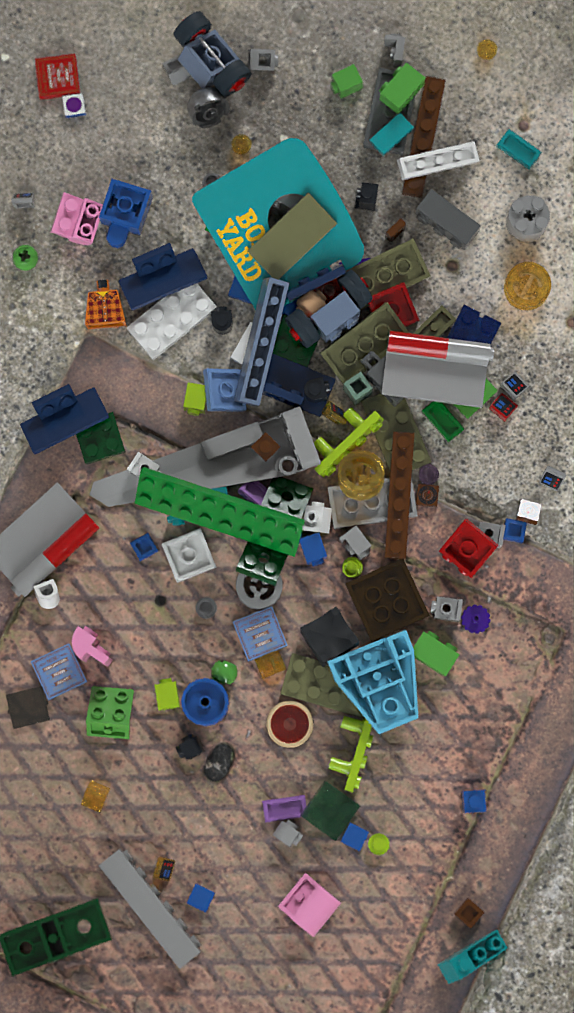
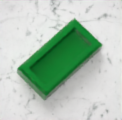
(443, 420)

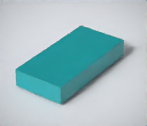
(391, 134)
(519, 149)

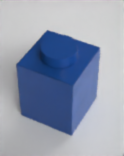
(313, 549)
(473, 801)

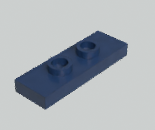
(307, 284)

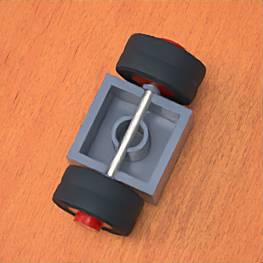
(209, 56)
(334, 316)

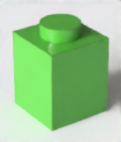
(346, 81)

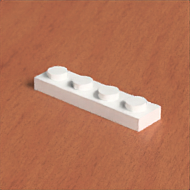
(438, 160)

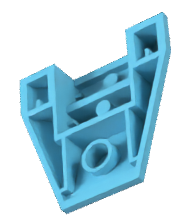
(380, 681)

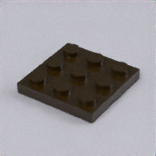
(387, 599)

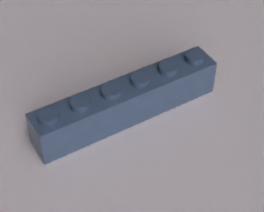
(261, 341)

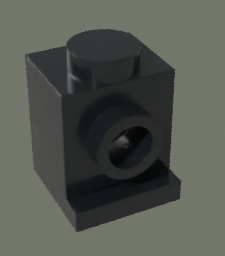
(366, 196)

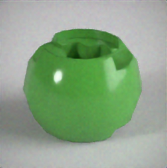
(22, 251)
(224, 672)

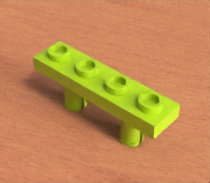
(357, 438)
(352, 768)

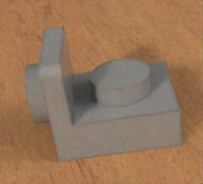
(397, 43)

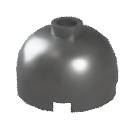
(207, 107)

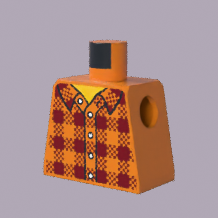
(104, 308)

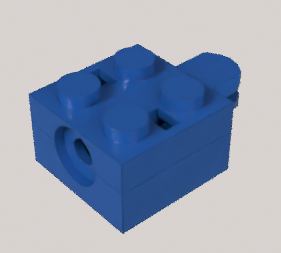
(127, 211)

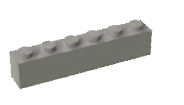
(150, 908)

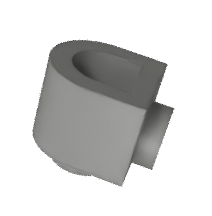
(288, 833)

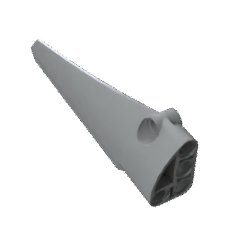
(225, 459)

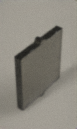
(27, 707)

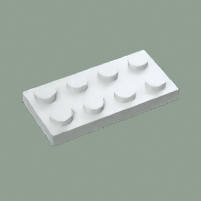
(171, 319)

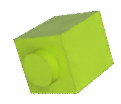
(195, 399)
(167, 694)

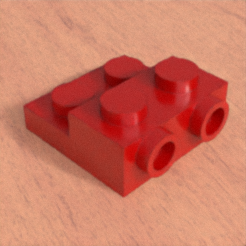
(468, 548)

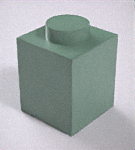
(357, 388)

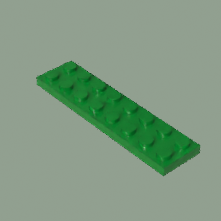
(219, 511)

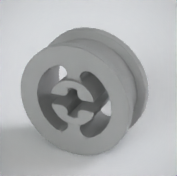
(255, 602)

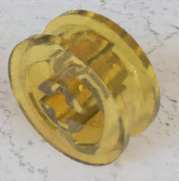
(540, 292)
(353, 466)

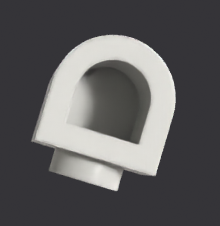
(47, 594)

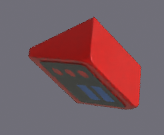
(503, 407)

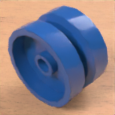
(193, 697)

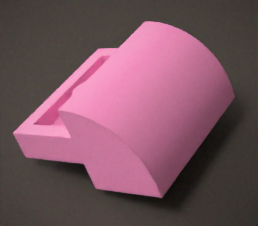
(77, 219)
(85, 645)
(309, 905)

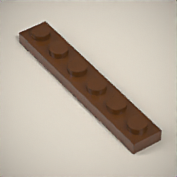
(425, 130)
(399, 495)

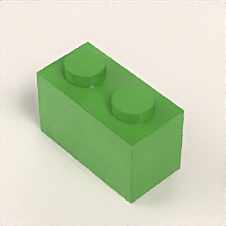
(401, 88)
(434, 653)

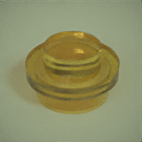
(487, 49)
(241, 144)

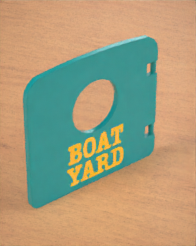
(239, 205)

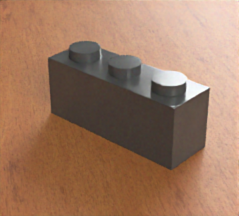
(447, 220)

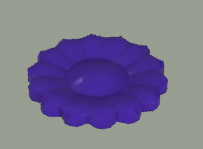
(475, 619)

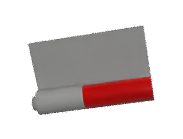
(436, 369)
(43, 539)

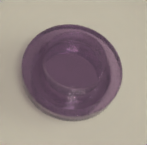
(428, 474)

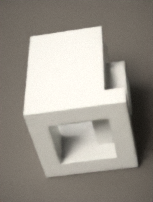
(139, 461)
(317, 518)

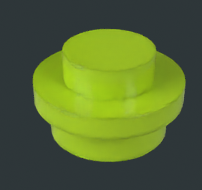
(352, 567)
(378, 844)

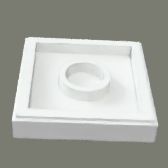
(188, 555)

